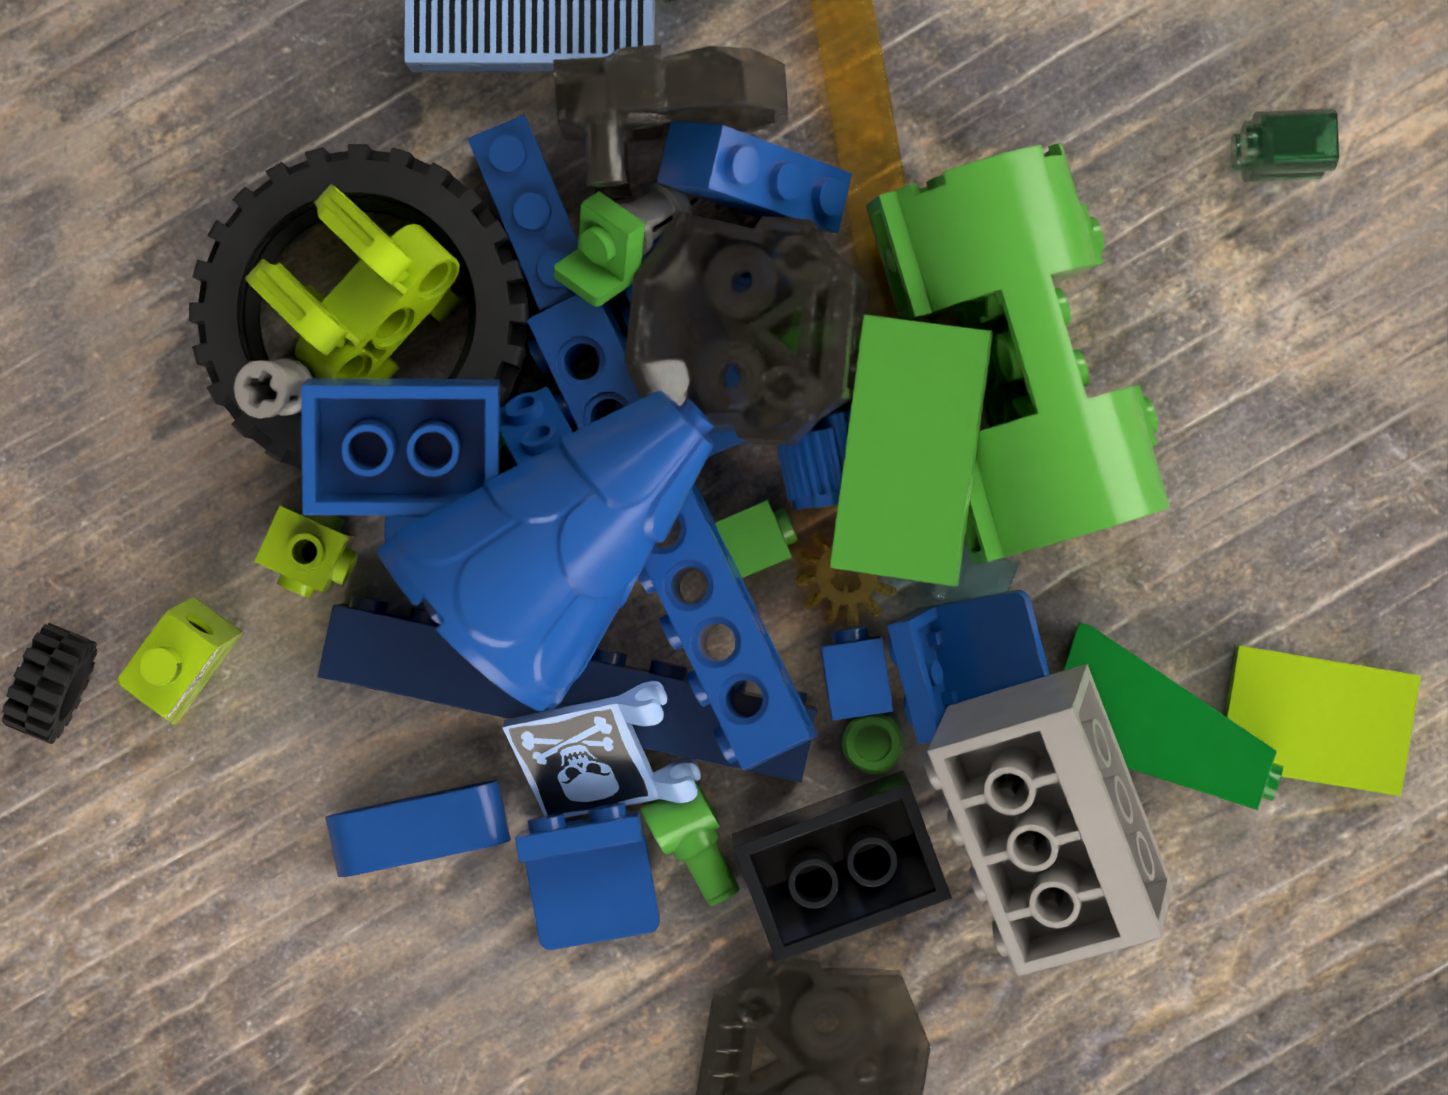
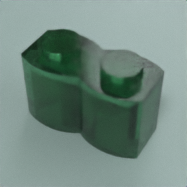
(1286, 145)

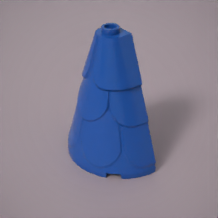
(553, 546)

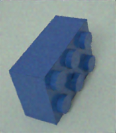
(396, 443)

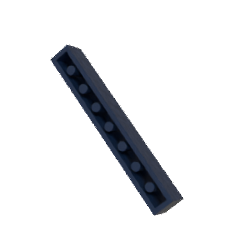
(416, 661)

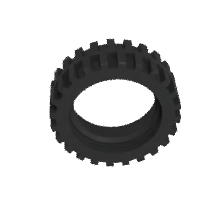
(376, 183)

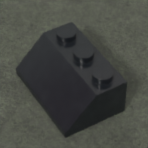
(840, 866)

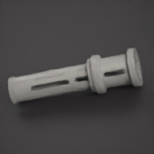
(276, 390)

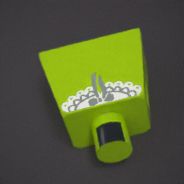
(179, 658)

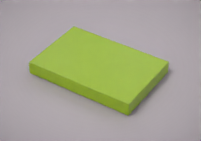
(1326, 717)

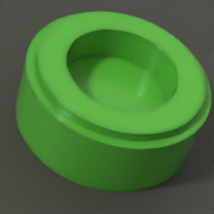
(872, 743)

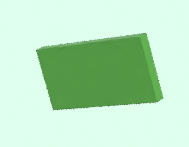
(911, 450)

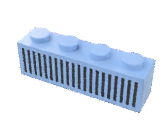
(520, 33)

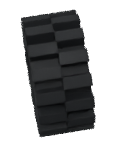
(49, 683)

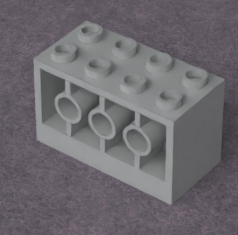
(1050, 821)

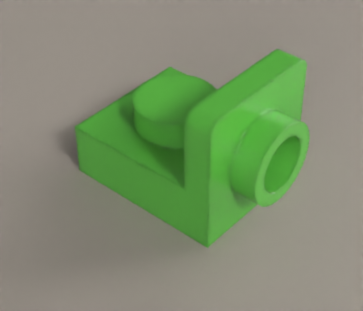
(606, 252)

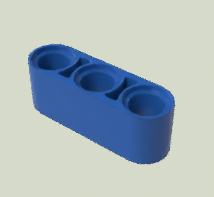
(418, 828)

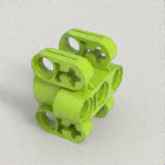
(373, 305)

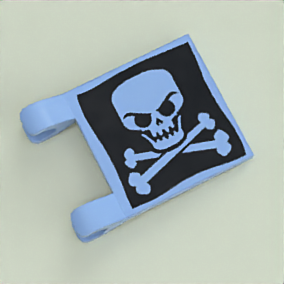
(593, 757)

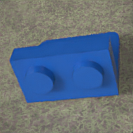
(963, 653)
(589, 877)

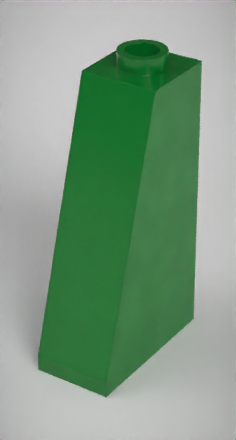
(1173, 731)

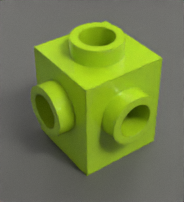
(286, 551)

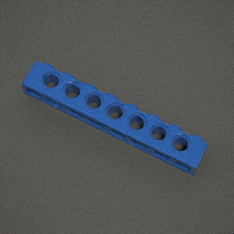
(782, 721)

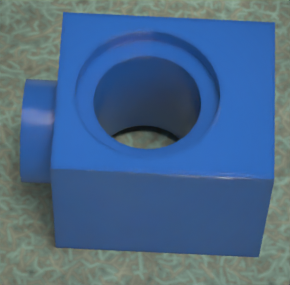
(856, 674)

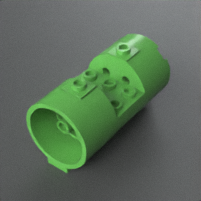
(990, 249)

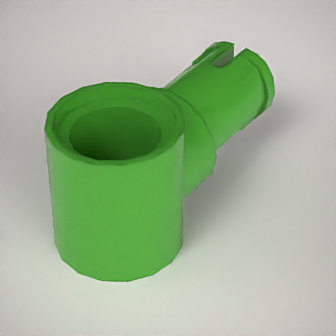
(691, 836)

